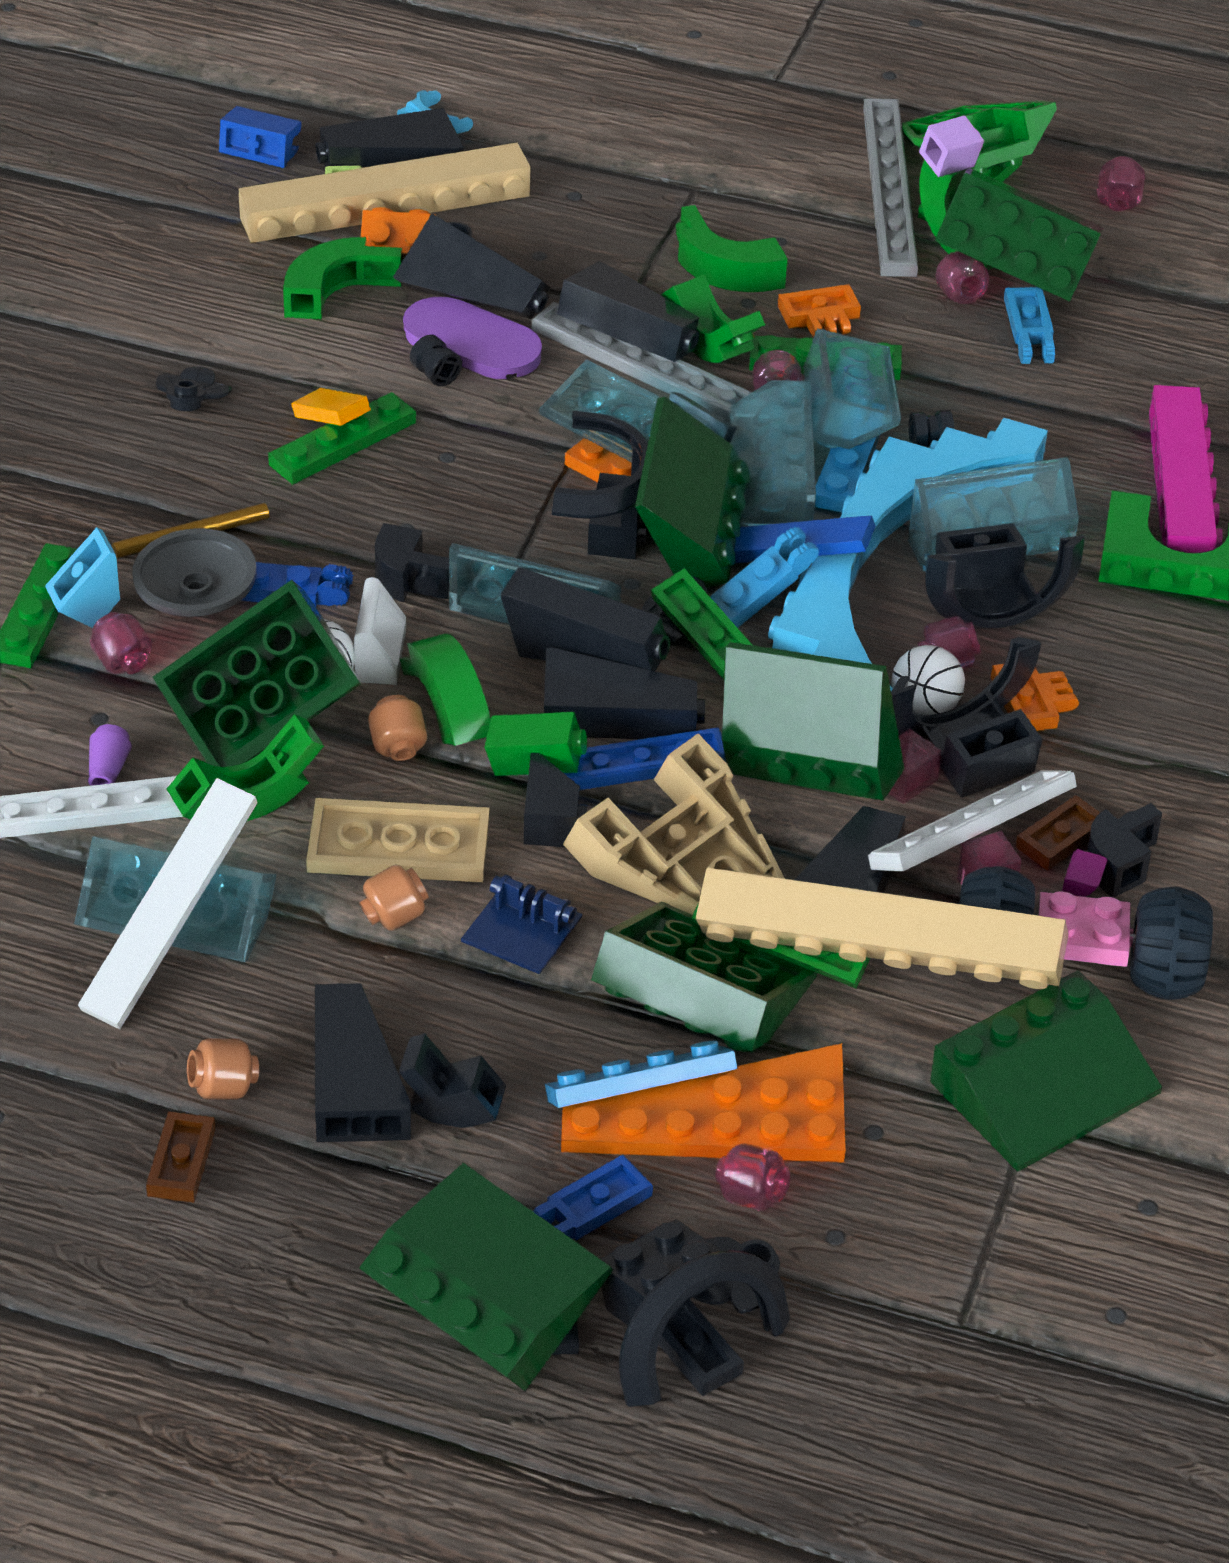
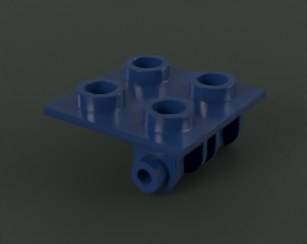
(522, 925)

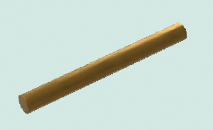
(218, 522)

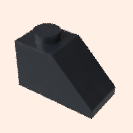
(550, 804)

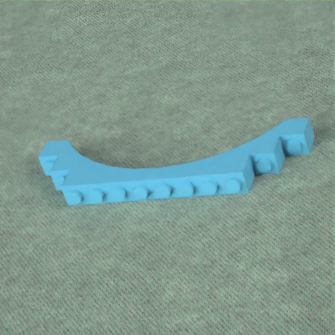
(819, 613)

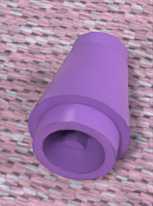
(107, 753)

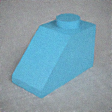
(87, 582)

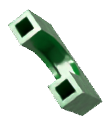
(1138, 560)

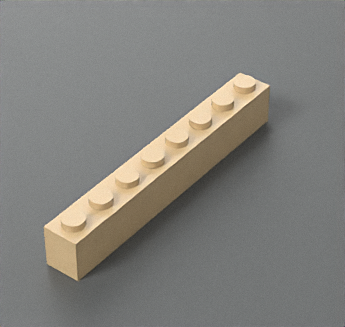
(423, 183)
(883, 927)

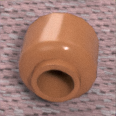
(397, 727)
(393, 897)
(222, 1069)

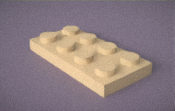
(374, 835)

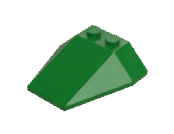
(1007, 129)

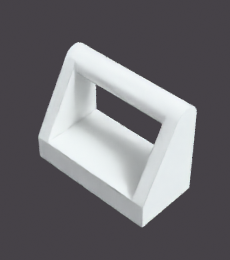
(378, 635)

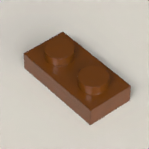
(1058, 833)
(180, 1157)

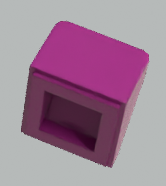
(1084, 873)

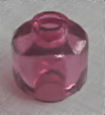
(1121, 183)
(962, 278)
(775, 366)
(955, 637)
(120, 643)
(753, 1176)

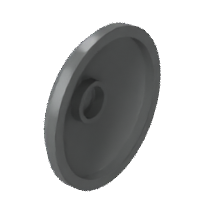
(194, 572)

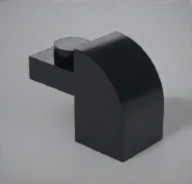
(404, 566)
(1125, 846)
(448, 1092)

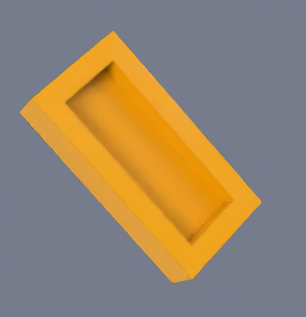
(331, 406)

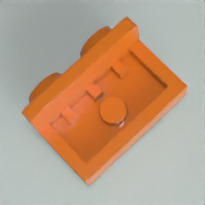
(392, 229)

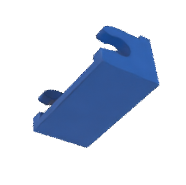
(258, 136)

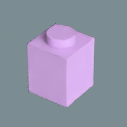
(951, 146)

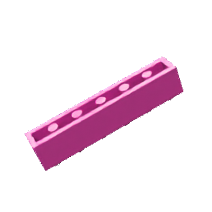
(1184, 470)

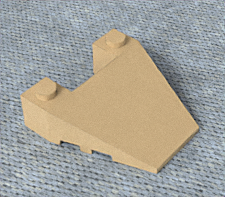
(672, 853)

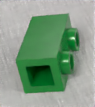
(518, 735)

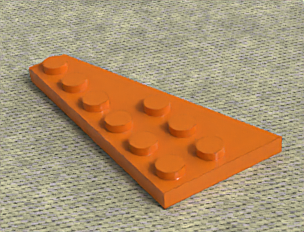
(772, 1103)

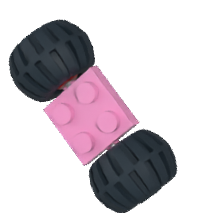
(1168, 937)

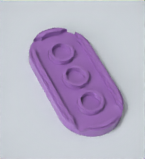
(481, 338)

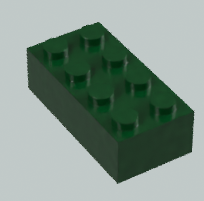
(1019, 234)

